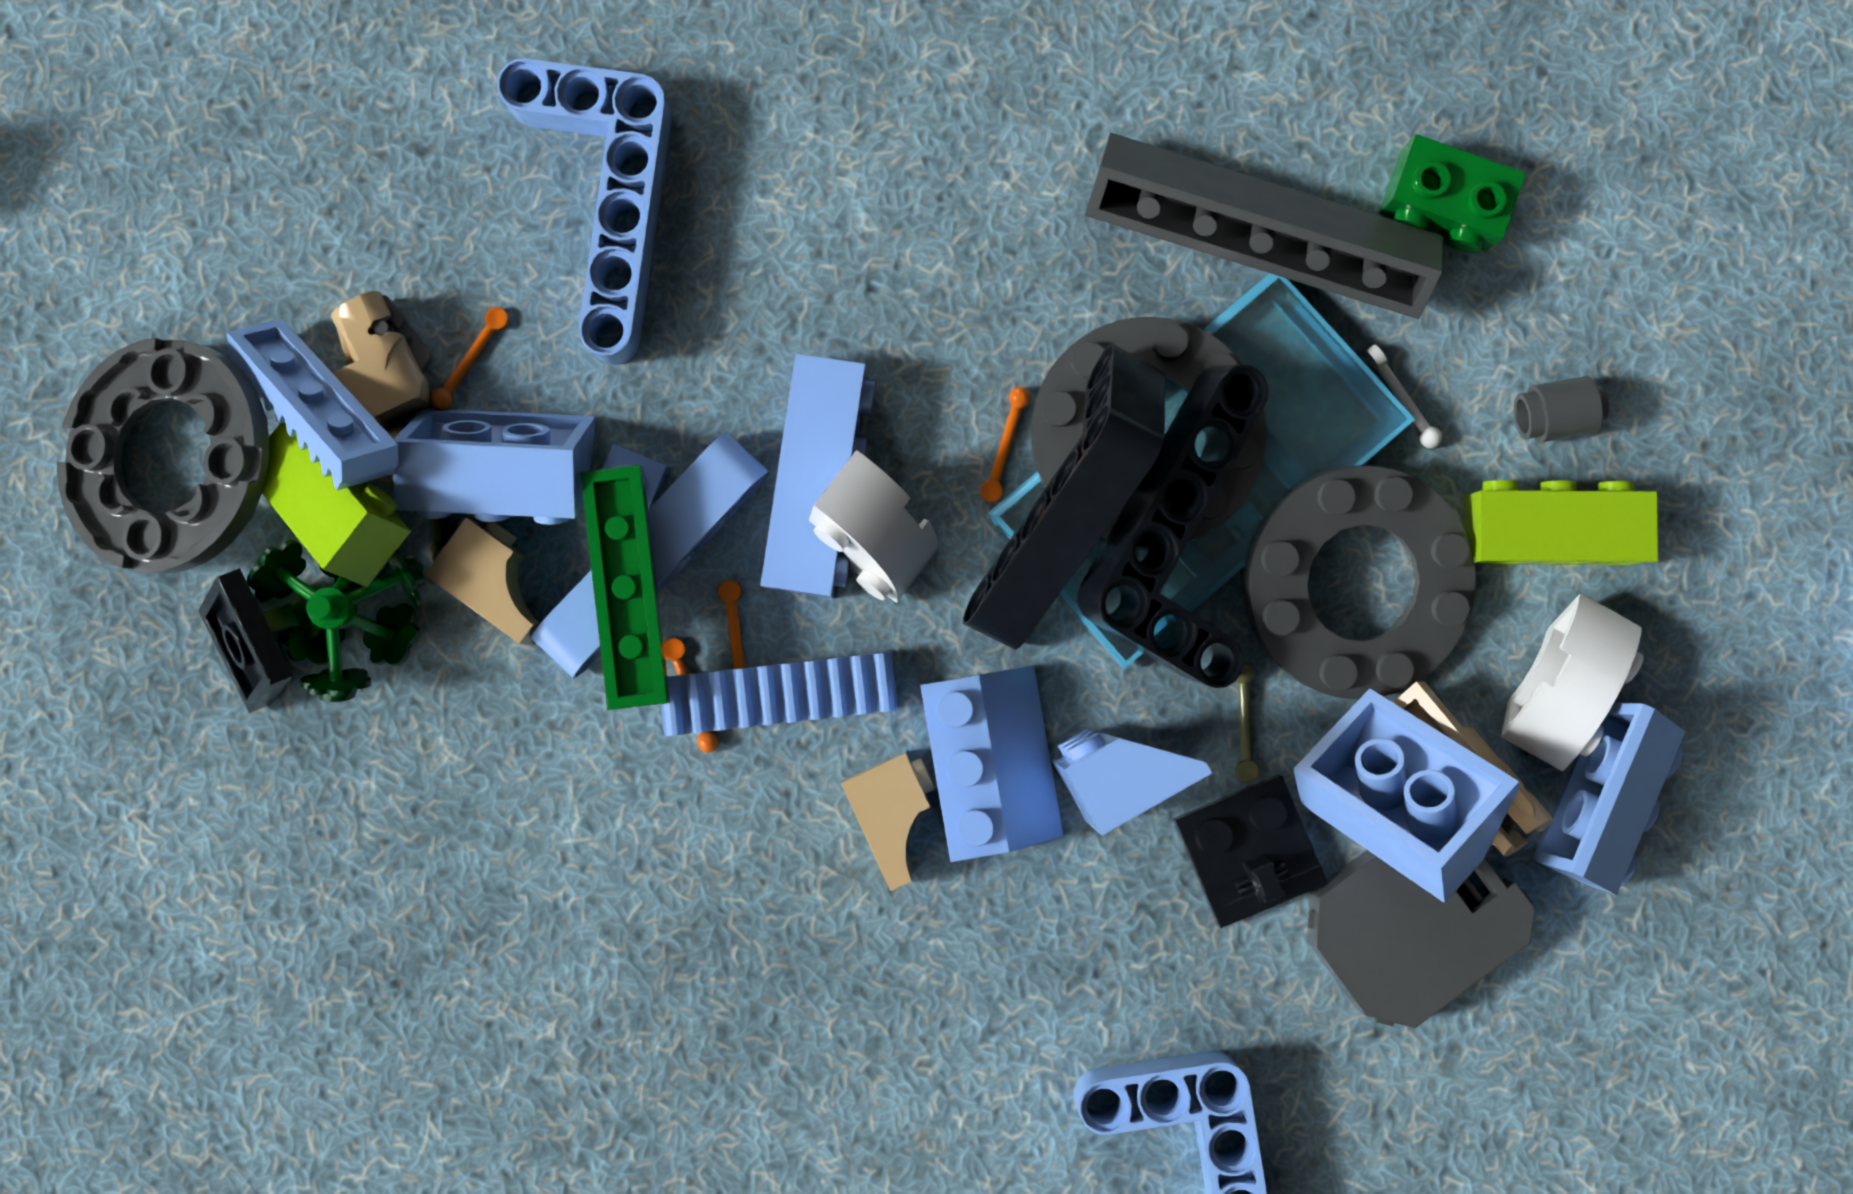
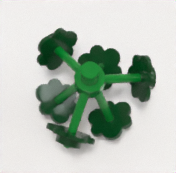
(334, 609)

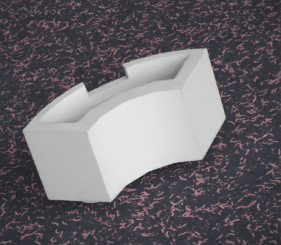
(868, 522)
(1573, 683)

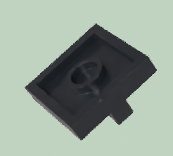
(248, 638)
(1250, 851)

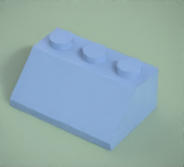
(493, 464)
(991, 763)
(1121, 778)
(1406, 793)
(1612, 798)

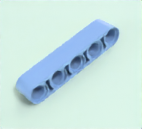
(679, 526)

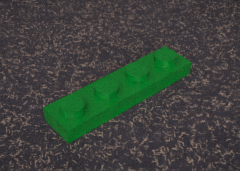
(625, 587)

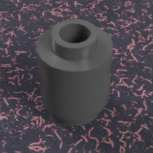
(1561, 409)

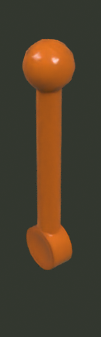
(496, 320)
(991, 489)
(731, 592)
(675, 651)

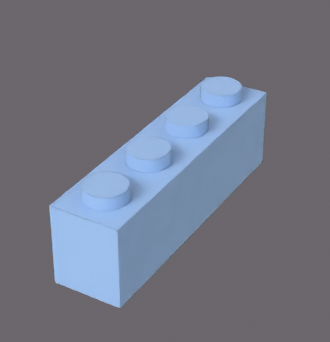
(816, 444)

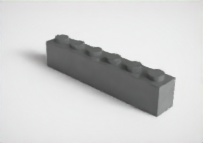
(1266, 226)

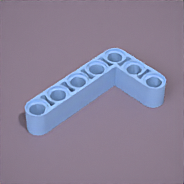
(617, 192)
(1189, 1103)

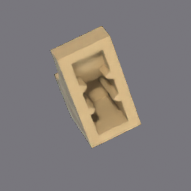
(482, 573)
(885, 805)

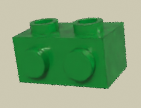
(1452, 194)

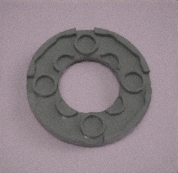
(1182, 355)
(233, 463)
(1280, 569)

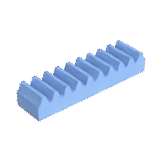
(313, 404)
(779, 693)

